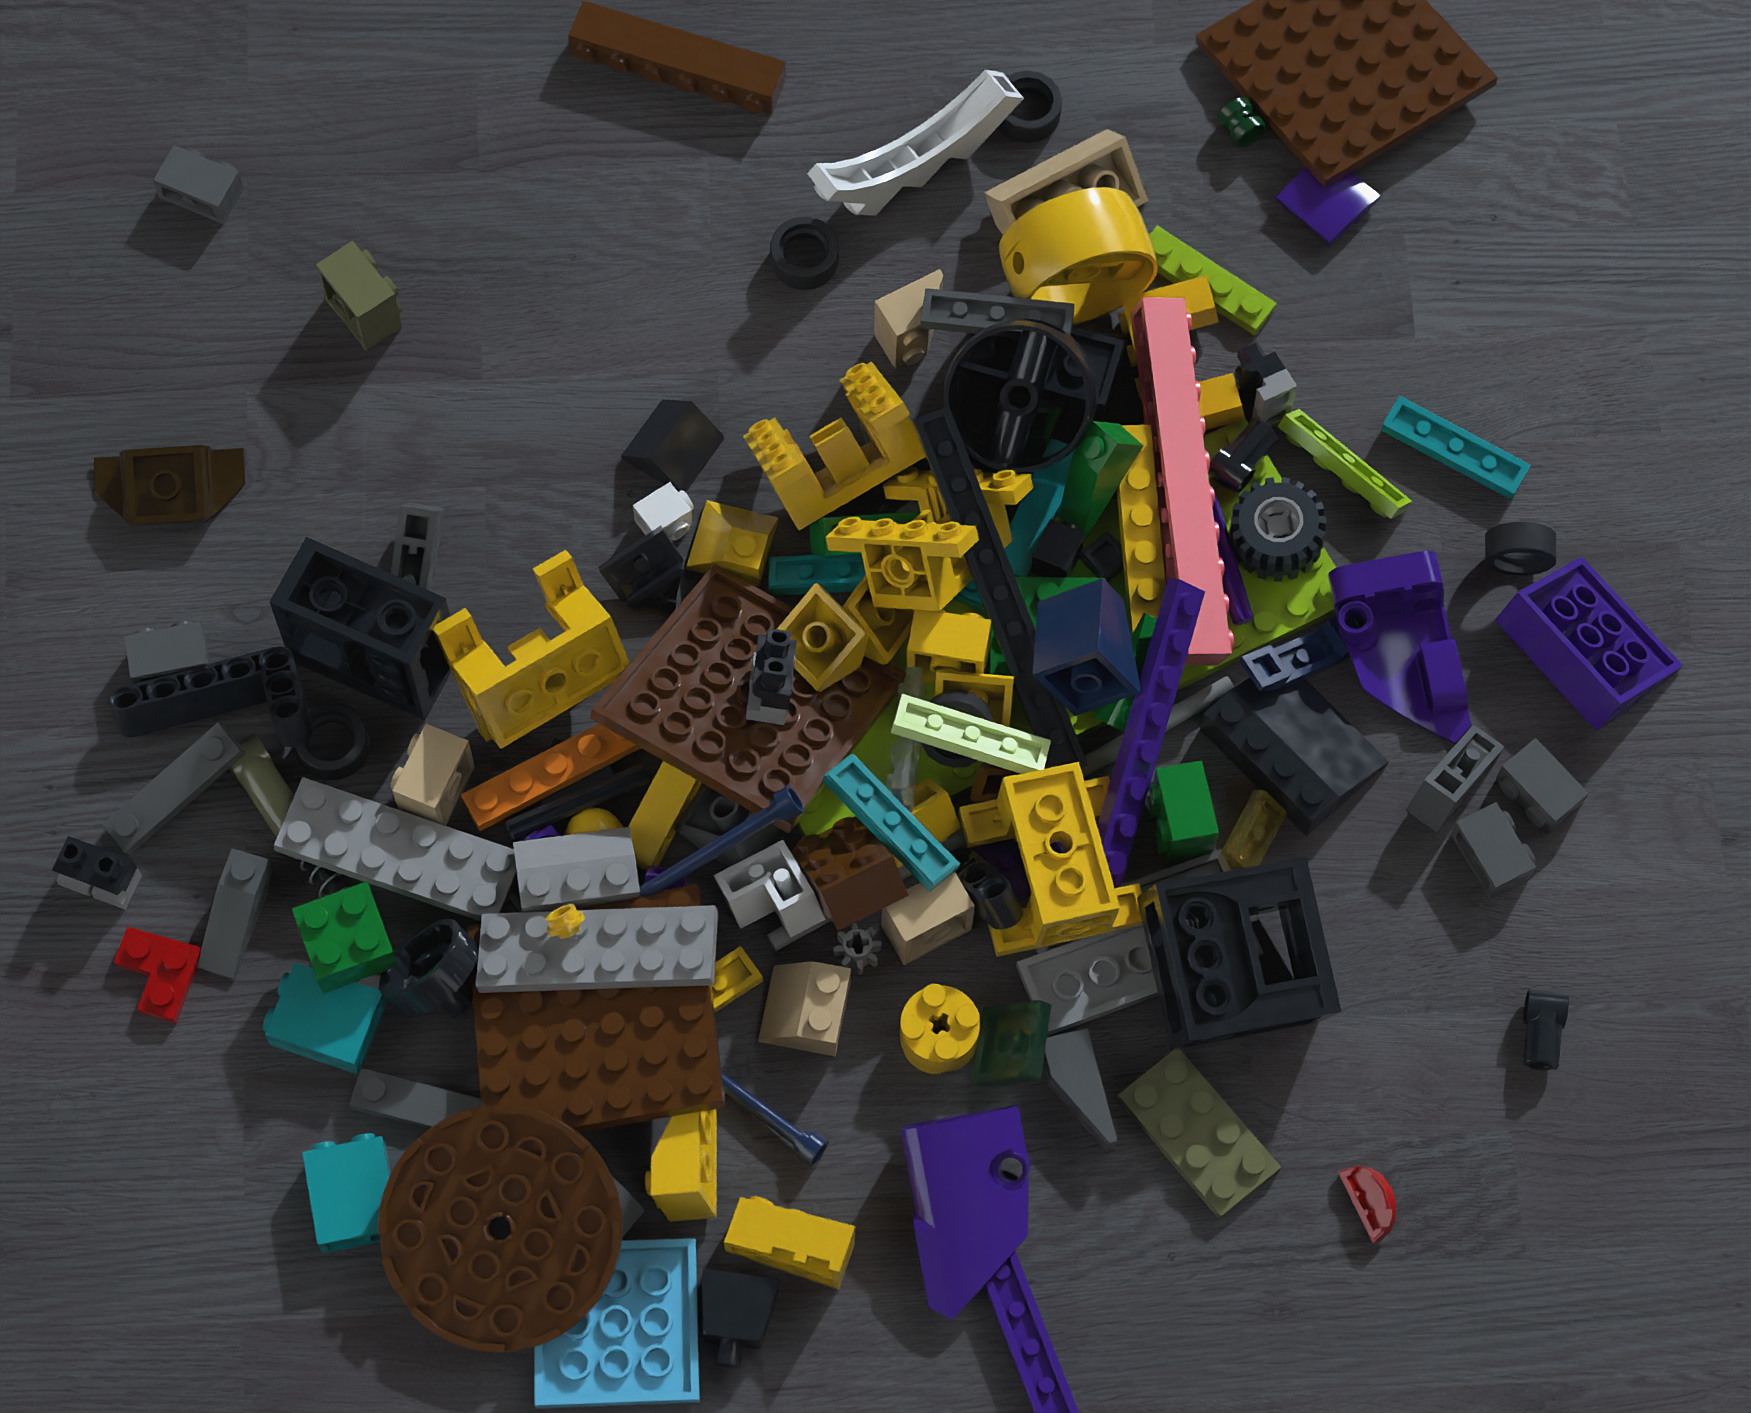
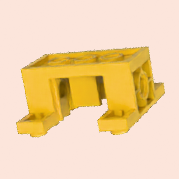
(848, 468)
(924, 560)
(547, 672)
(1069, 890)

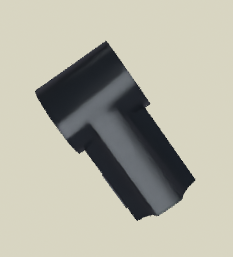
(1237, 464)
(1545, 1018)

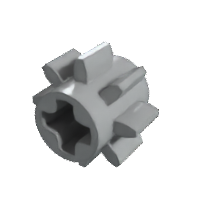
(861, 937)

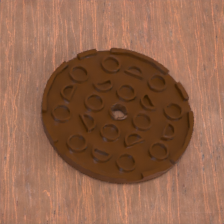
(560, 1216)

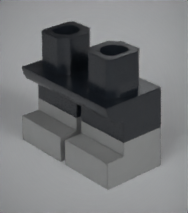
(1265, 384)
(771, 677)
(97, 872)

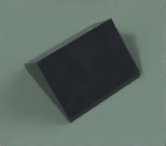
(674, 443)

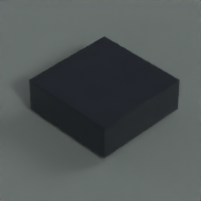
(1103, 557)

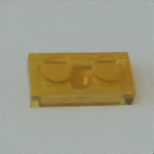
(1254, 831)

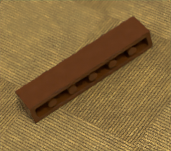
(677, 58)

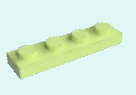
(969, 736)

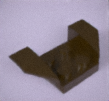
(169, 483)

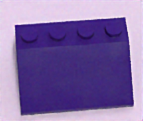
(1587, 642)

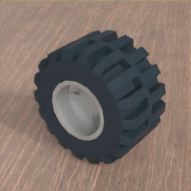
(1277, 529)

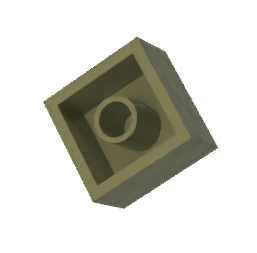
(360, 294)

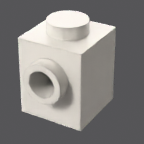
(665, 508)

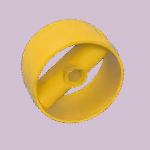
(1080, 251)

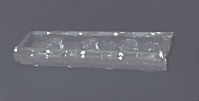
(906, 751)

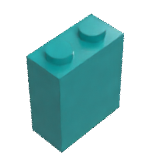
(325, 1026)
(347, 1190)

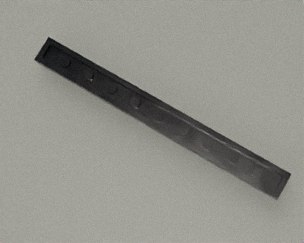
(996, 583)

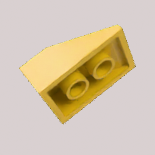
(686, 1167)

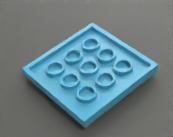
(635, 1340)

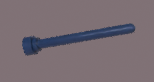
(783, 805)
(807, 1145)

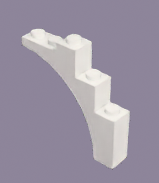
(954, 132)

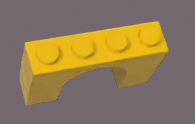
(1219, 395)

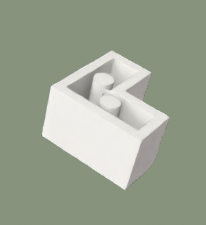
(770, 884)

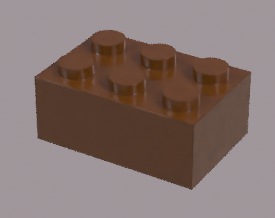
(849, 871)

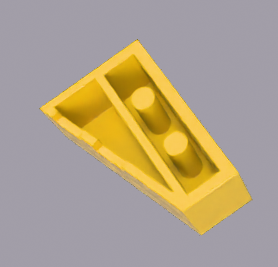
(791, 1240)

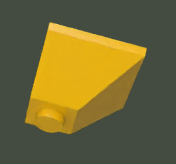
(733, 540)

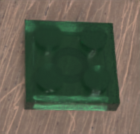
(1011, 1043)

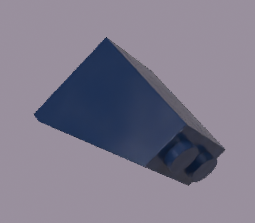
(1085, 648)

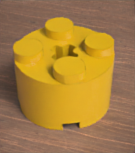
(937, 1007)

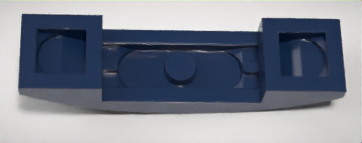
(1298, 658)

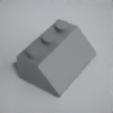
(576, 870)

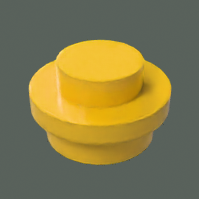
(564, 921)

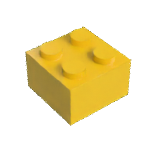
(948, 643)

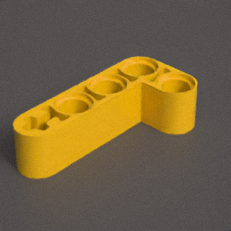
(659, 813)

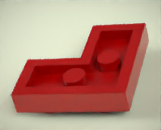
(169, 967)

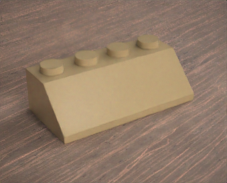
(1094, 163)

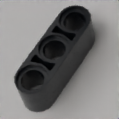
(988, 890)

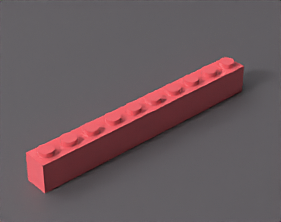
(1182, 467)

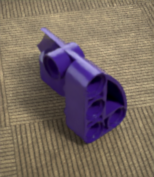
(1406, 641)
(964, 1204)

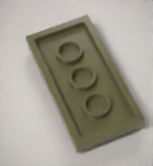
(1198, 1133)

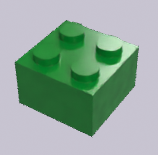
(1182, 812)
(344, 937)

